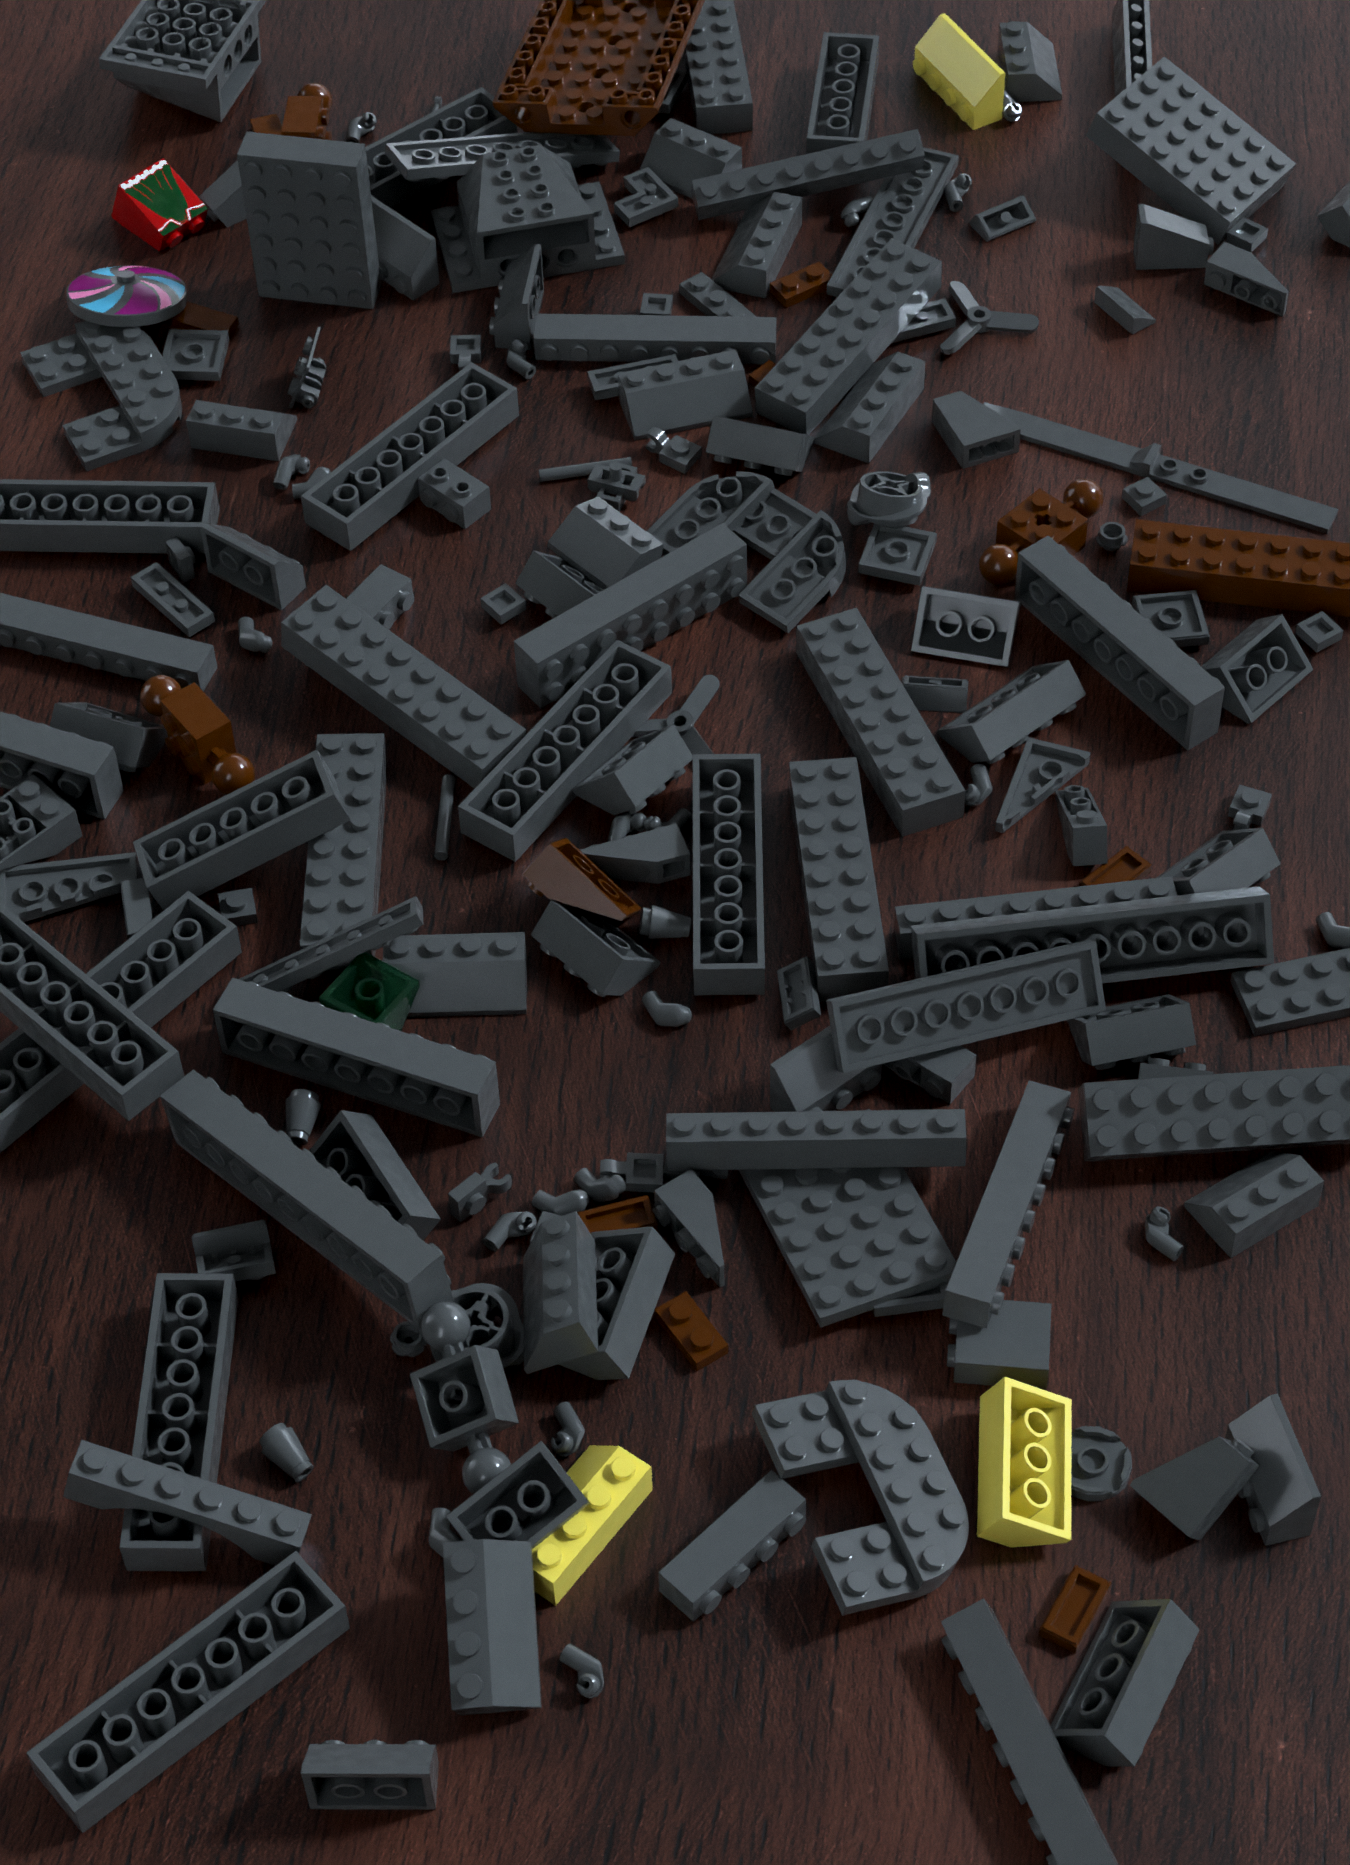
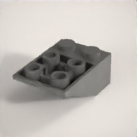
(34, 823)

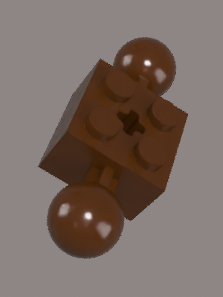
(308, 113)
(1035, 519)
(197, 733)

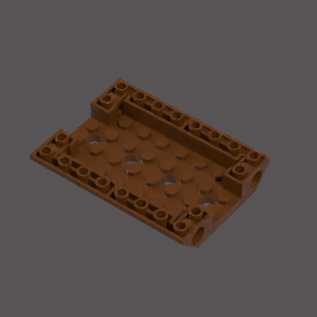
(595, 65)

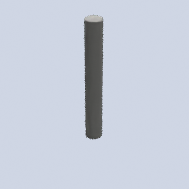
(576, 470)
(445, 817)

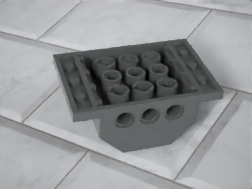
(188, 52)
(522, 201)

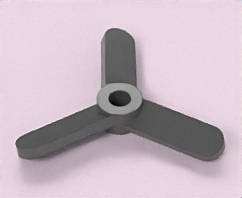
(982, 319)
(687, 716)

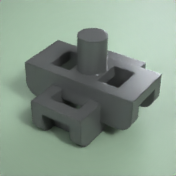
(617, 480)

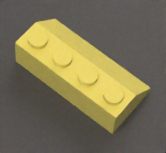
(960, 73)
(1024, 1466)
(614, 1487)

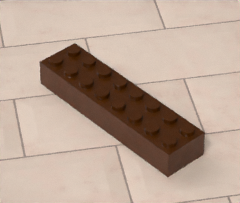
(1241, 567)

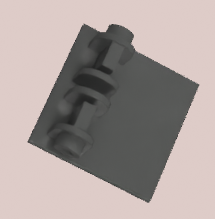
(310, 374)

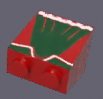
(158, 206)

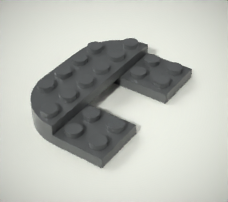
(136, 377)
(802, 545)
(906, 1473)

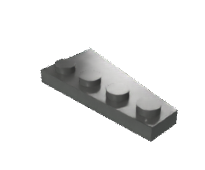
(59, 885)

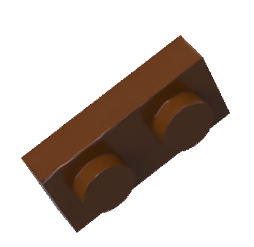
(801, 284)
(691, 1331)

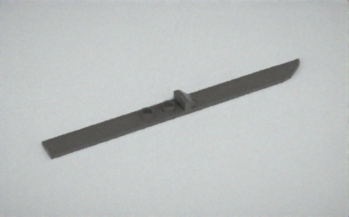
(1170, 471)

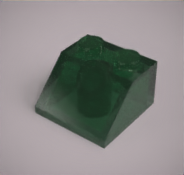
(372, 992)

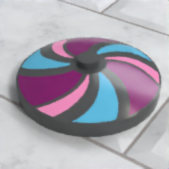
(126, 296)

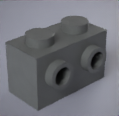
(454, 493)

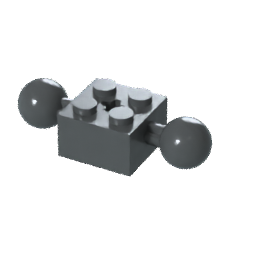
(463, 1395)

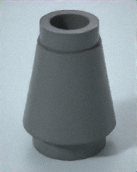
(662, 923)
(301, 1114)
(286, 1451)

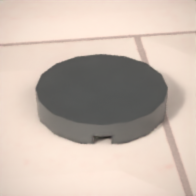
(1098, 1464)

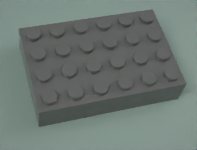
(1190, 149)
(310, 219)

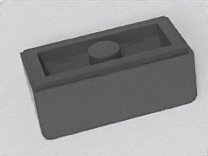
(1003, 219)
(1122, 308)
(937, 693)
(135, 905)

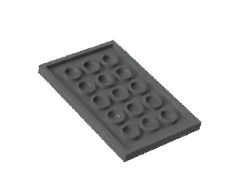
(851, 1236)

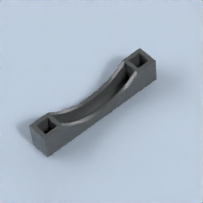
(118, 1480)

